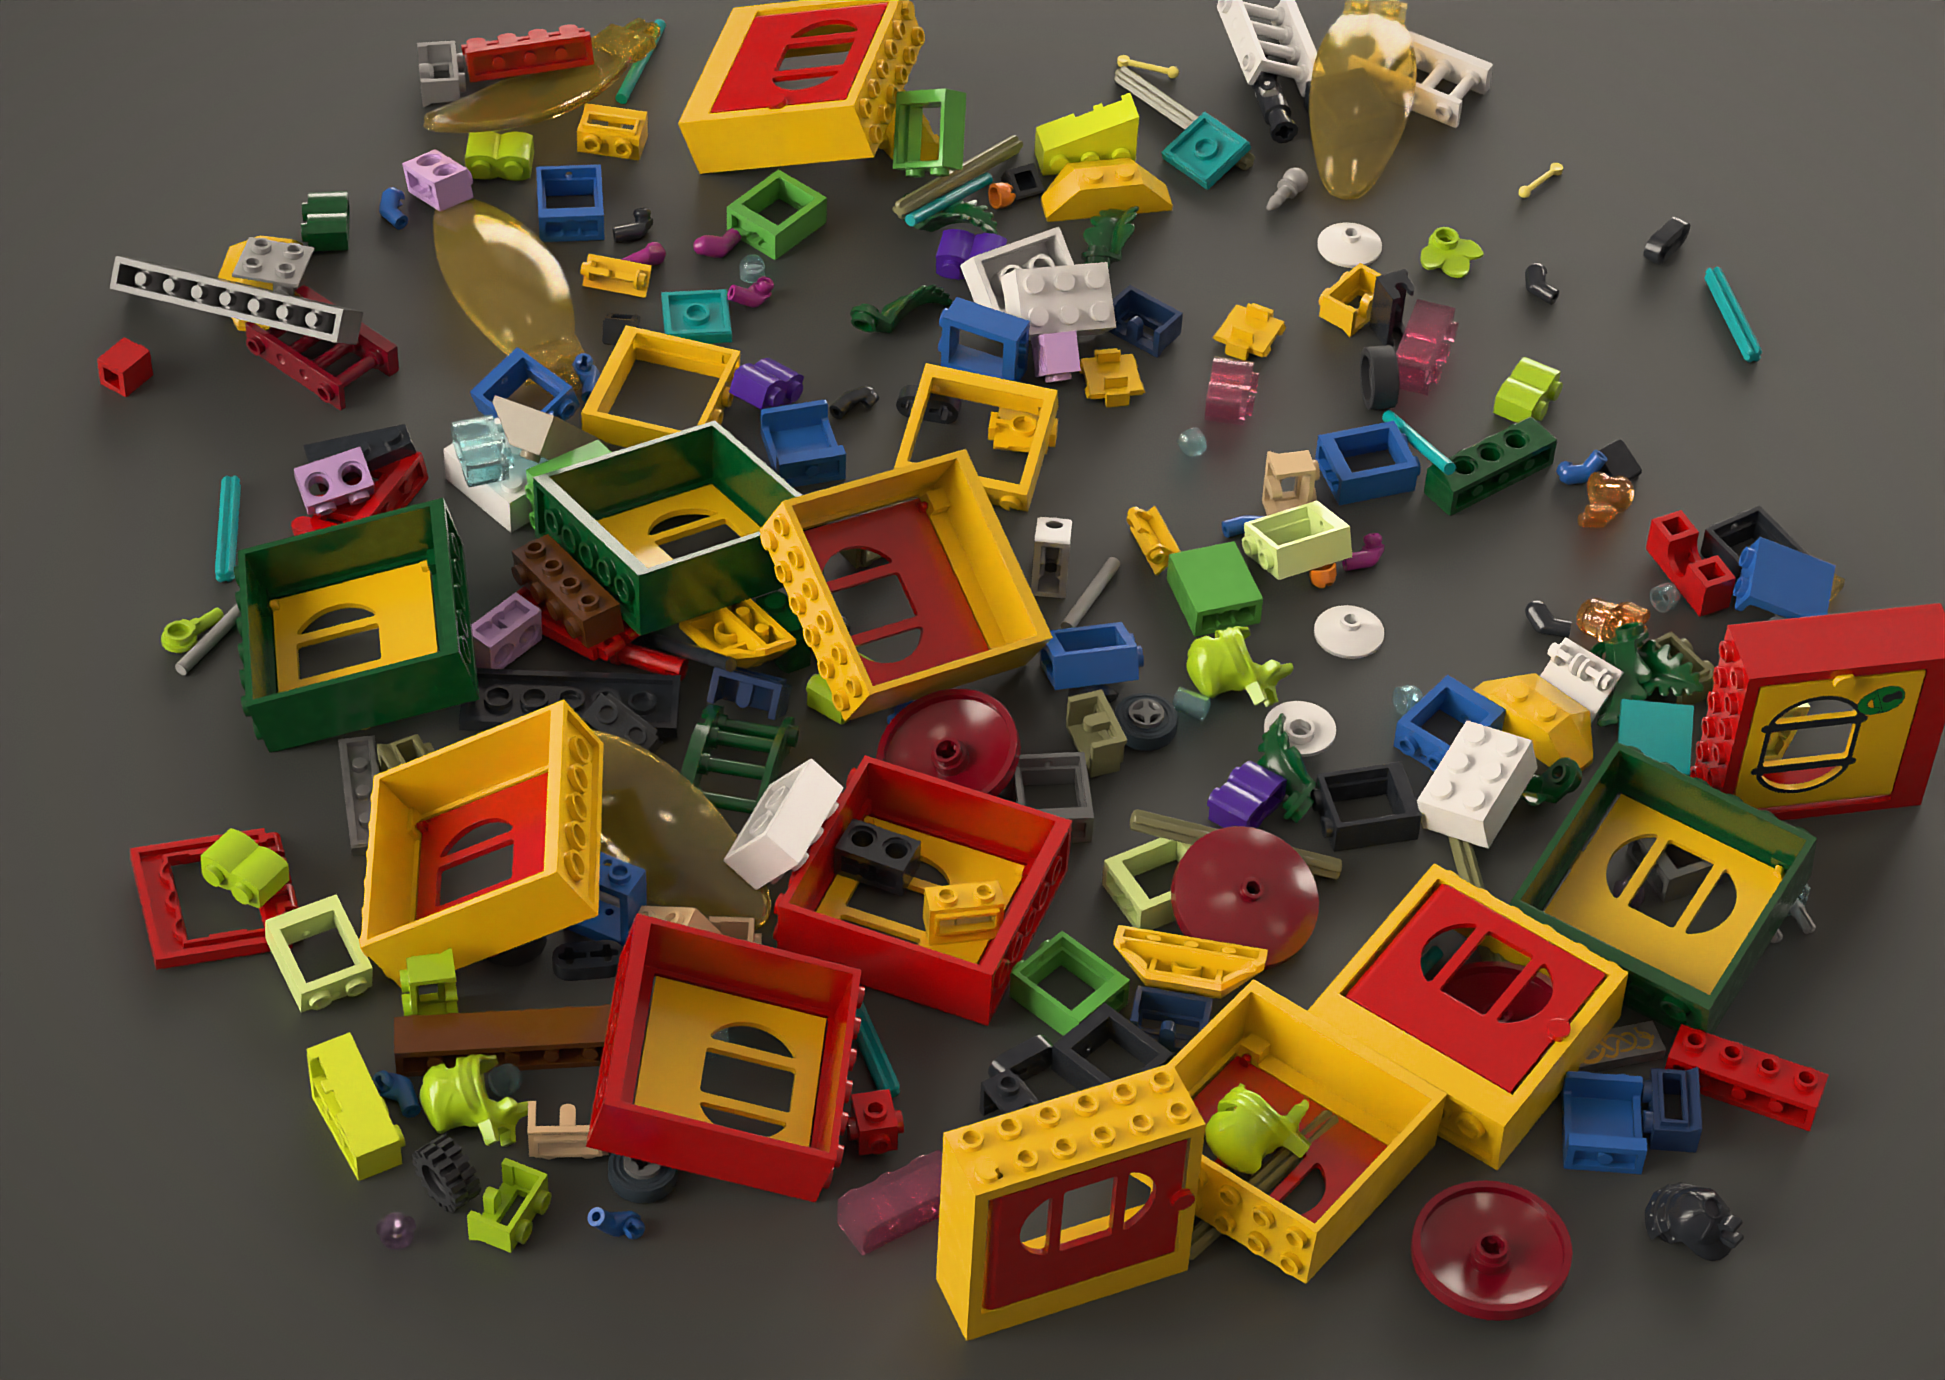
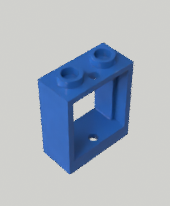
(570, 223)
(989, 324)
(516, 370)
(1370, 483)
(1091, 656)
(1455, 701)
(628, 885)

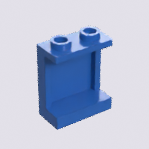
(802, 443)
(1783, 581)
(1602, 1122)

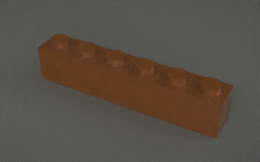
(517, 1037)

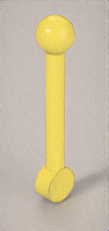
(1124, 60)
(1555, 169)

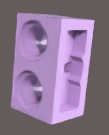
(438, 180)
(1055, 355)
(330, 472)
(506, 632)

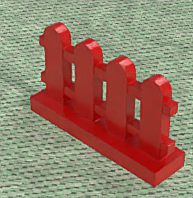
(527, 54)
(393, 490)

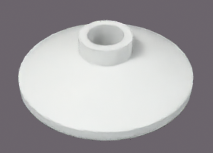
(1349, 245)
(1349, 632)
(1307, 725)

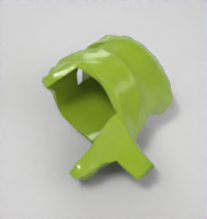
(1226, 665)
(460, 1098)
(1253, 1130)

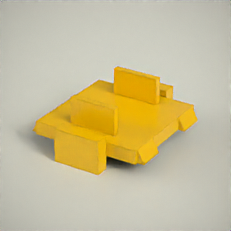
(1249, 331)
(1111, 377)
(1015, 430)

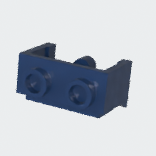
(1148, 312)
(751, 689)
(1171, 1009)
(1672, 1133)

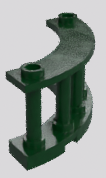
(742, 735)

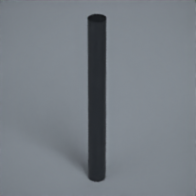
(690, 651)

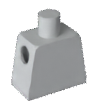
(1051, 546)

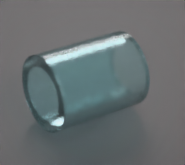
(1191, 703)

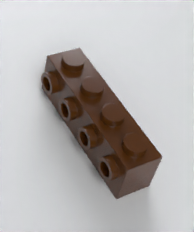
(567, 591)

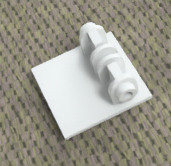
(1581, 675)

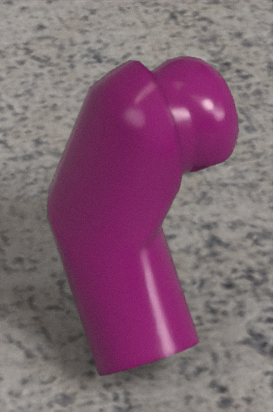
(717, 246)
(651, 255)
(754, 295)
(1368, 555)

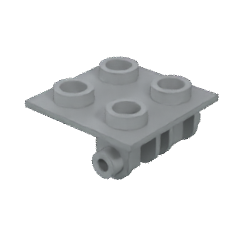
(273, 263)

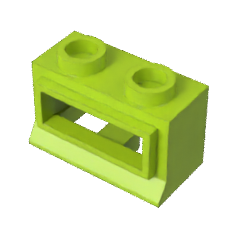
(429, 970)
(516, 1181)

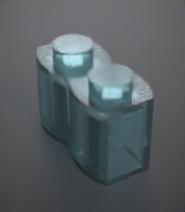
(481, 450)

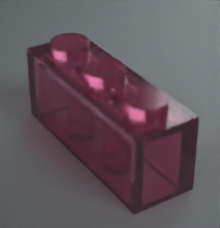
(1425, 346)
(892, 1203)

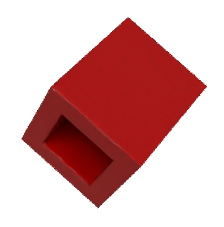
(125, 367)

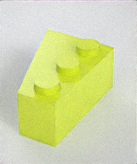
(1094, 136)
(353, 1107)

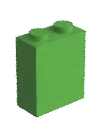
(1214, 588)

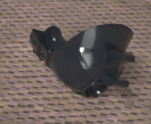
(1695, 1218)

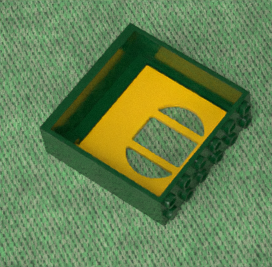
(612, 502)
(369, 565)
(1670, 972)

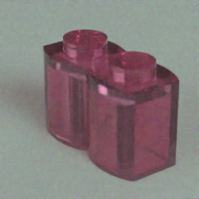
(1230, 391)

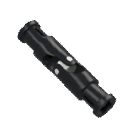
(1274, 107)

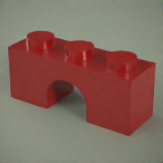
(1674, 547)

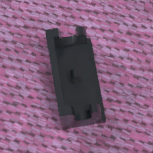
(1389, 305)

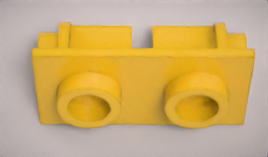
(616, 275)
(1152, 537)

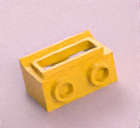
(612, 139)
(1335, 299)
(961, 904)

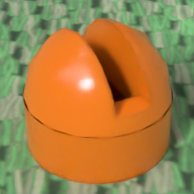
(1000, 195)
(1323, 575)

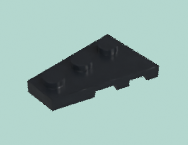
(378, 447)

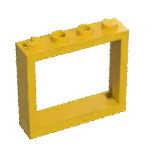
(661, 350)
(996, 393)

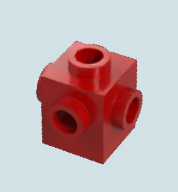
(874, 1122)

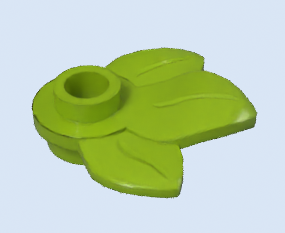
(1449, 253)

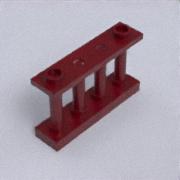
(371, 346)

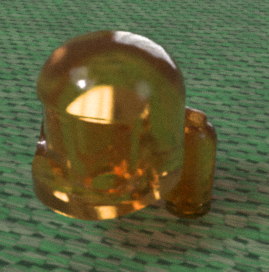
(1606, 499)
(1600, 617)

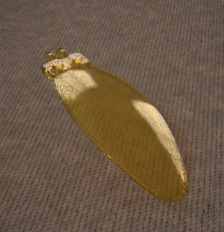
(549, 94)
(1361, 94)
(508, 284)
(673, 833)

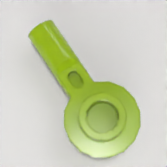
(182, 634)

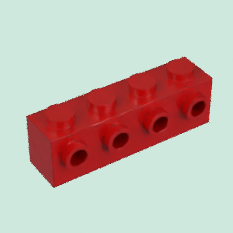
(1749, 1077)

